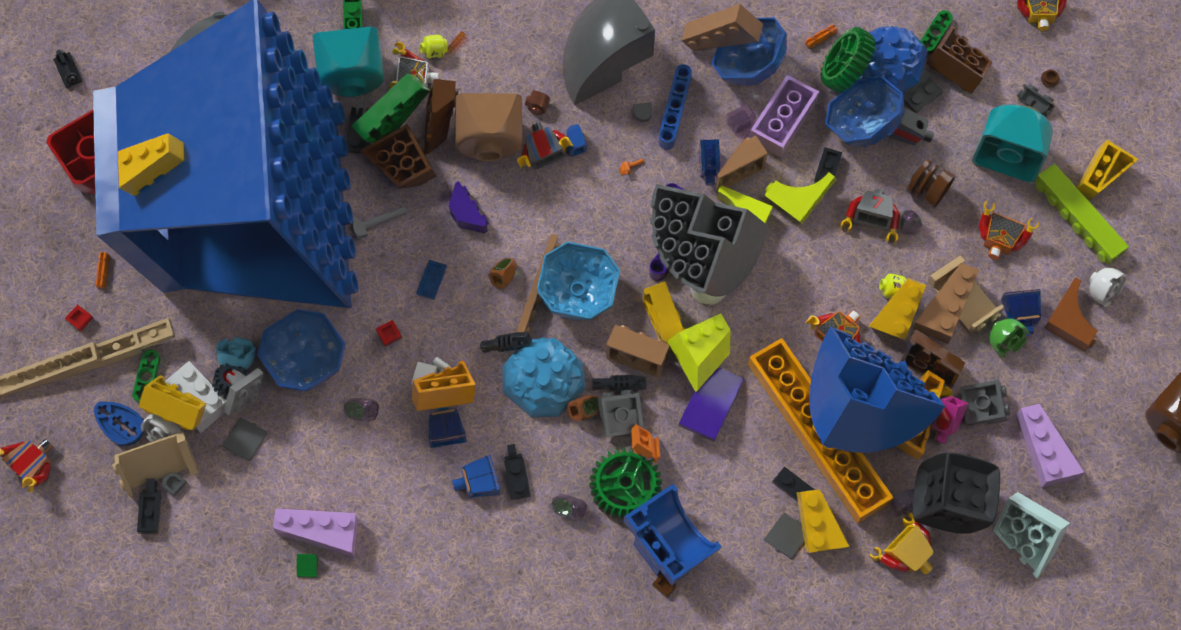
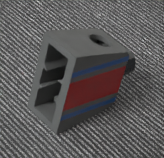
(912, 129)

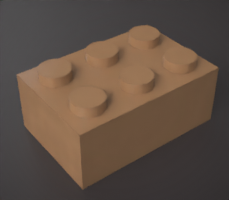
(637, 350)

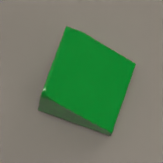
(307, 565)

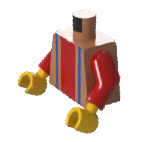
(28, 462)

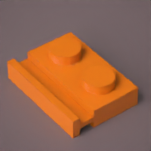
(644, 443)

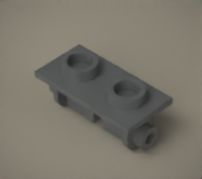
(1042, 102)

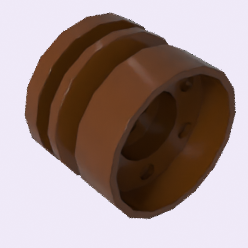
(930, 183)

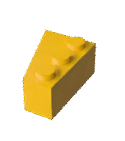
(148, 160)
(1104, 168)
(662, 311)
(172, 404)
(818, 523)

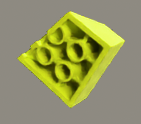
(702, 349)

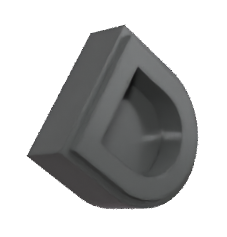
(642, 111)
(173, 483)

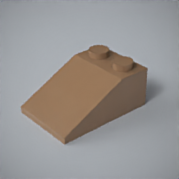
(745, 161)

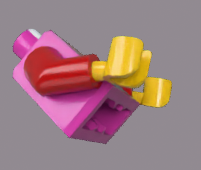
(951, 416)

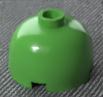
(1010, 333)

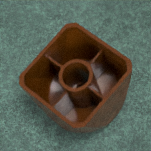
(1165, 416)

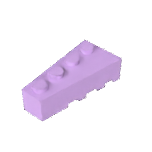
(319, 528)

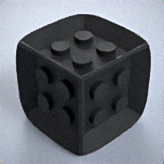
(956, 493)

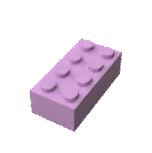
(784, 115)

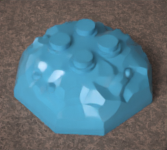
(578, 281)
(543, 377)

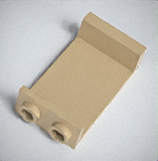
(978, 306)
(154, 461)

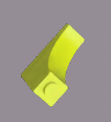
(740, 200)
(799, 201)

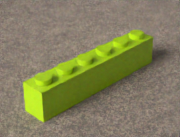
(1080, 214)

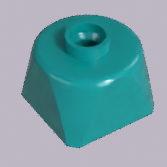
(349, 60)
(1014, 142)

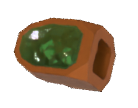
(503, 273)
(583, 407)

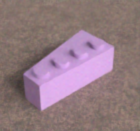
(1047, 449)

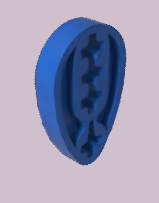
(114, 432)

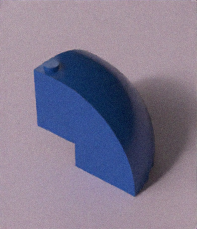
(865, 398)

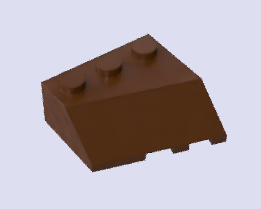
(439, 112)
(400, 158)

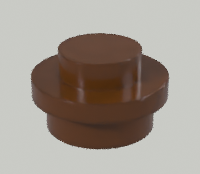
(1050, 78)

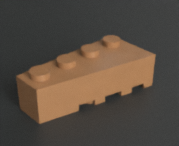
(722, 29)
(945, 309)

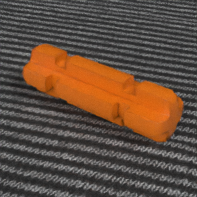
(821, 36)
(102, 270)

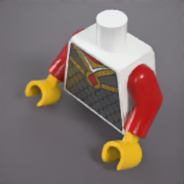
(412, 65)

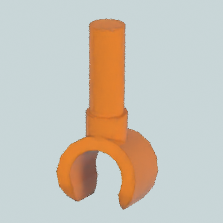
(626, 166)

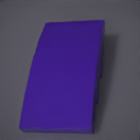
(711, 404)

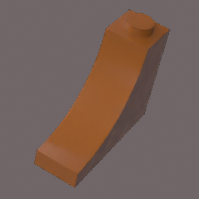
(1069, 322)

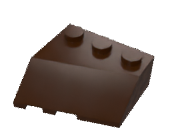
(959, 61)
(927, 355)

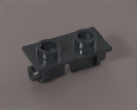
(67, 68)

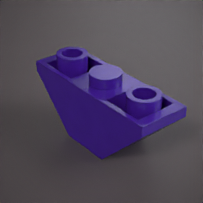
(466, 211)

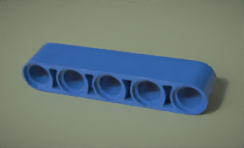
(675, 99)

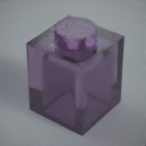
(741, 119)

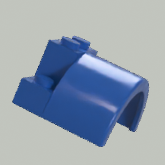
(668, 537)

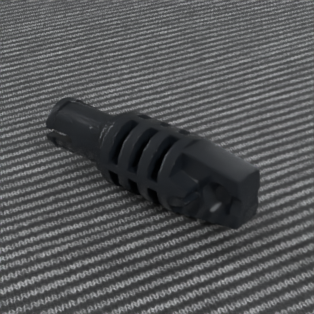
(507, 342)
(618, 383)

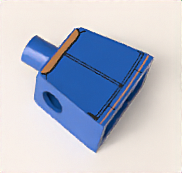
(478, 479)

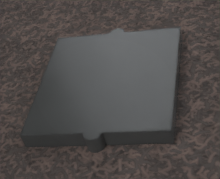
(244, 439)
(786, 535)

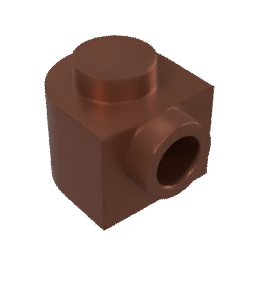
(537, 102)

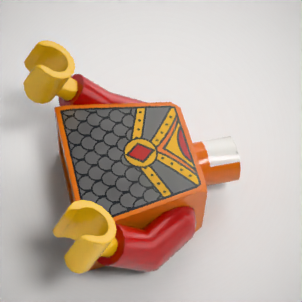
(1003, 233)
(837, 321)

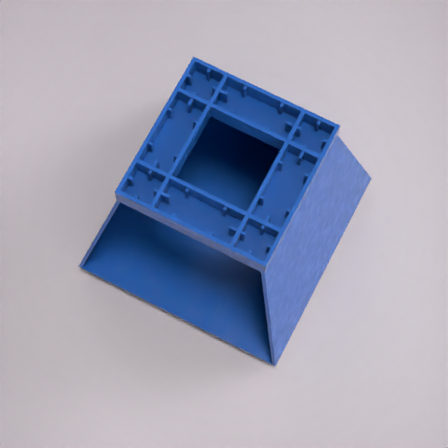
(260, 174)

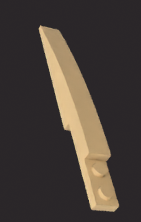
(86, 358)

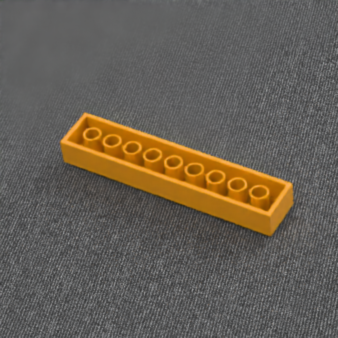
(845, 471)

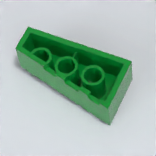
(392, 109)

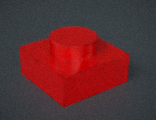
(78, 318)
(389, 333)

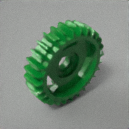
(847, 59)
(609, 485)

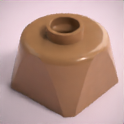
(488, 125)

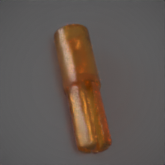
(456, 41)

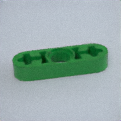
(935, 25)
(142, 370)

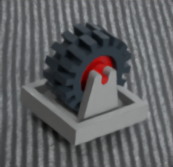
(237, 385)

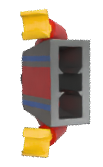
(543, 147)
(875, 211)

